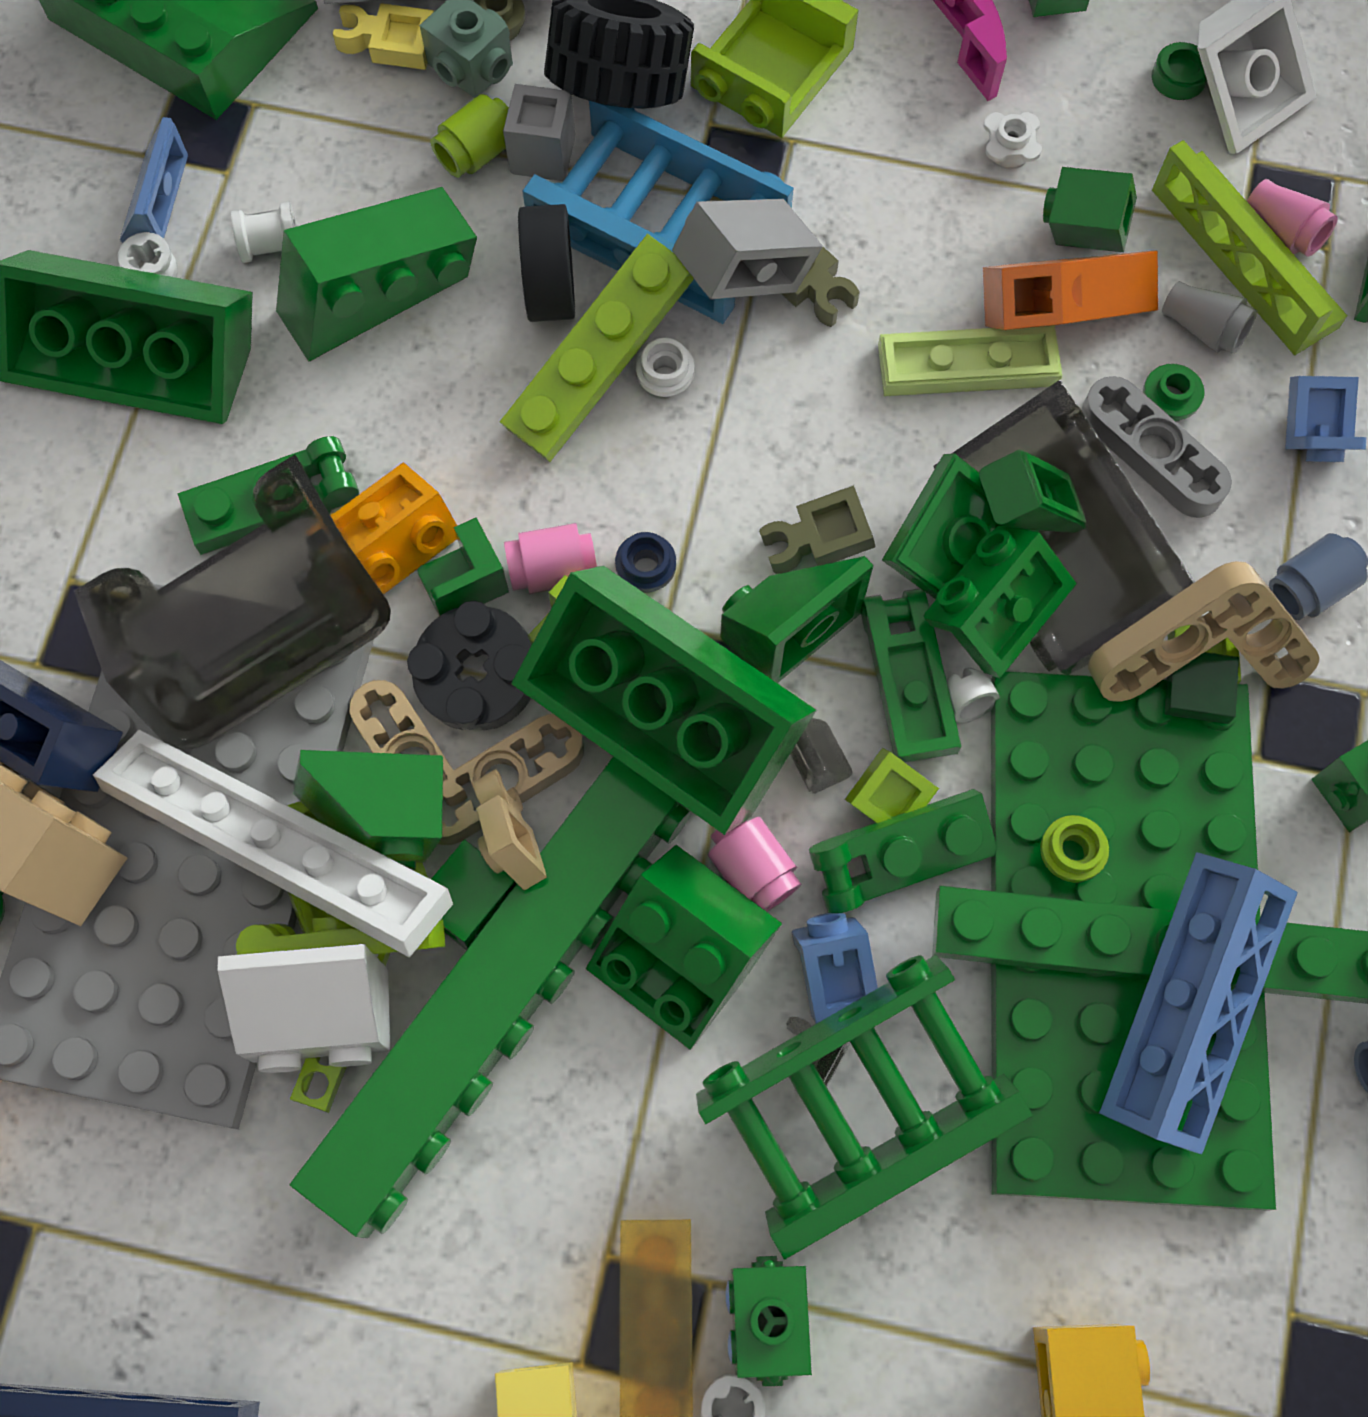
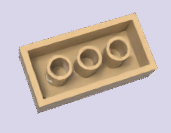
(51, 852)

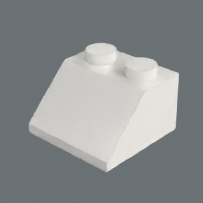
(307, 1006)

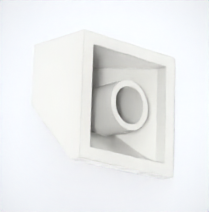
(1254, 67)

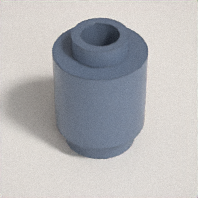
(1320, 576)

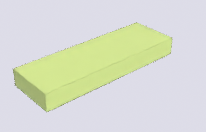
(968, 360)

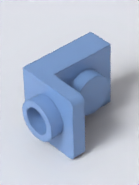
(834, 962)

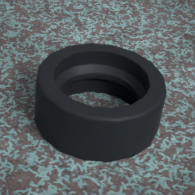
(546, 262)

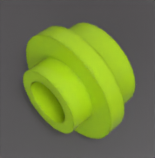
(1086, 834)

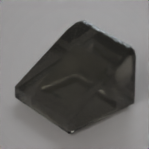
(820, 757)

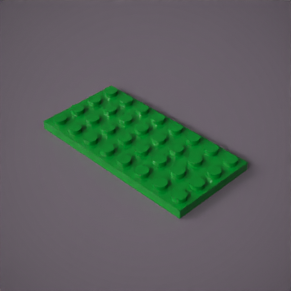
(1159, 796)

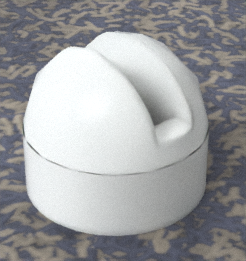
(971, 695)

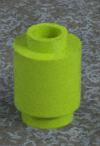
(471, 136)

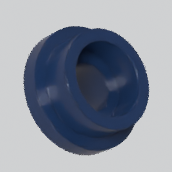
(646, 546)

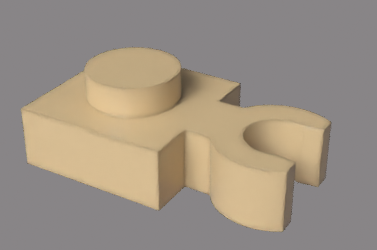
(507, 839)

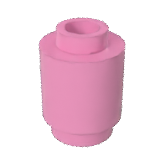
(547, 555)
(755, 863)

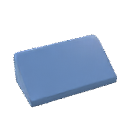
(157, 183)

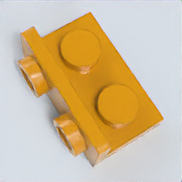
(397, 525)

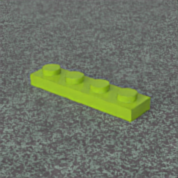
(598, 348)

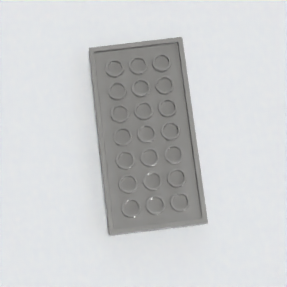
(135, 993)

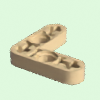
(1235, 604)
(504, 752)

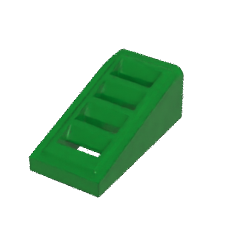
(1031, 494)

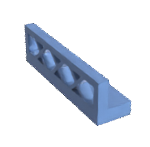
(1193, 999)

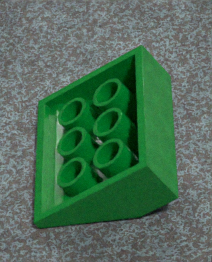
(188, 47)

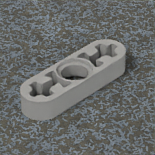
(1156, 472)

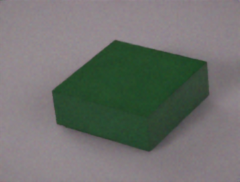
(1204, 689)

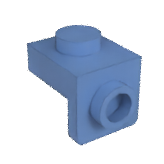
(1323, 417)

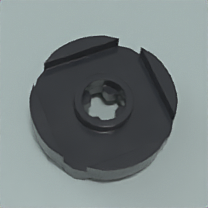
(440, 658)

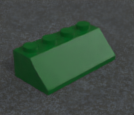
(123, 335)

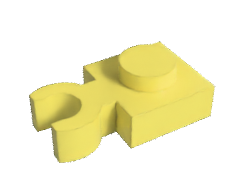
(390, 36)

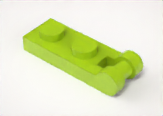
(326, 933)

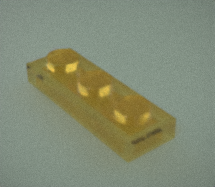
(655, 1318)

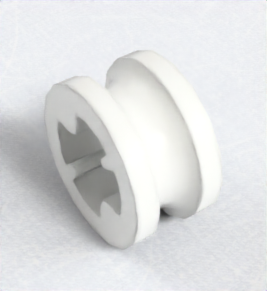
(144, 248)
(720, 1389)

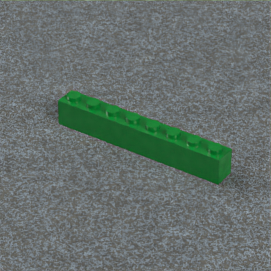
(486, 1004)

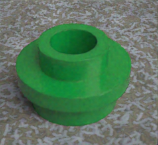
(1184, 379)

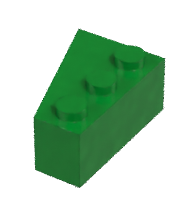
(369, 267)

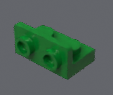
(1001, 597)

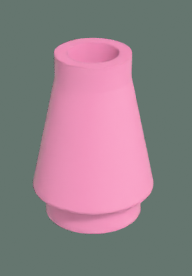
(1295, 218)

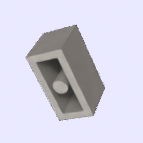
(746, 247)

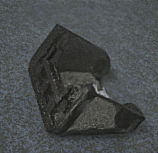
(1120, 557)
(239, 622)

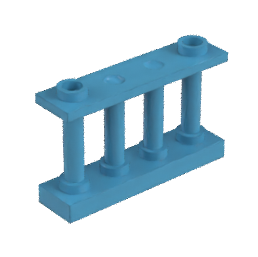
(607, 231)

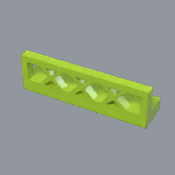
(1246, 249)

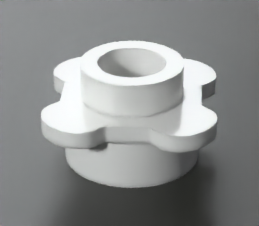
(1016, 150)

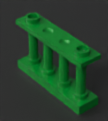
(863, 1175)

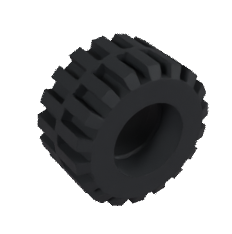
(619, 51)

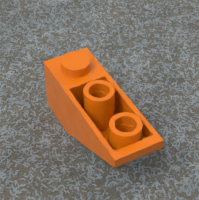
(1070, 290)

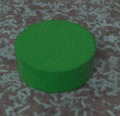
(1179, 71)

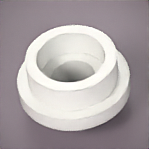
(663, 353)

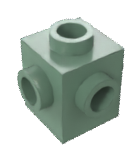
(467, 45)

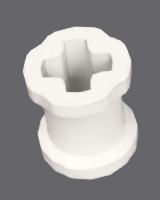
(261, 231)

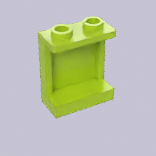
(775, 59)

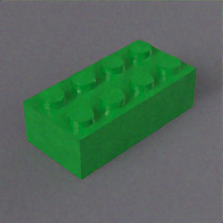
(662, 697)

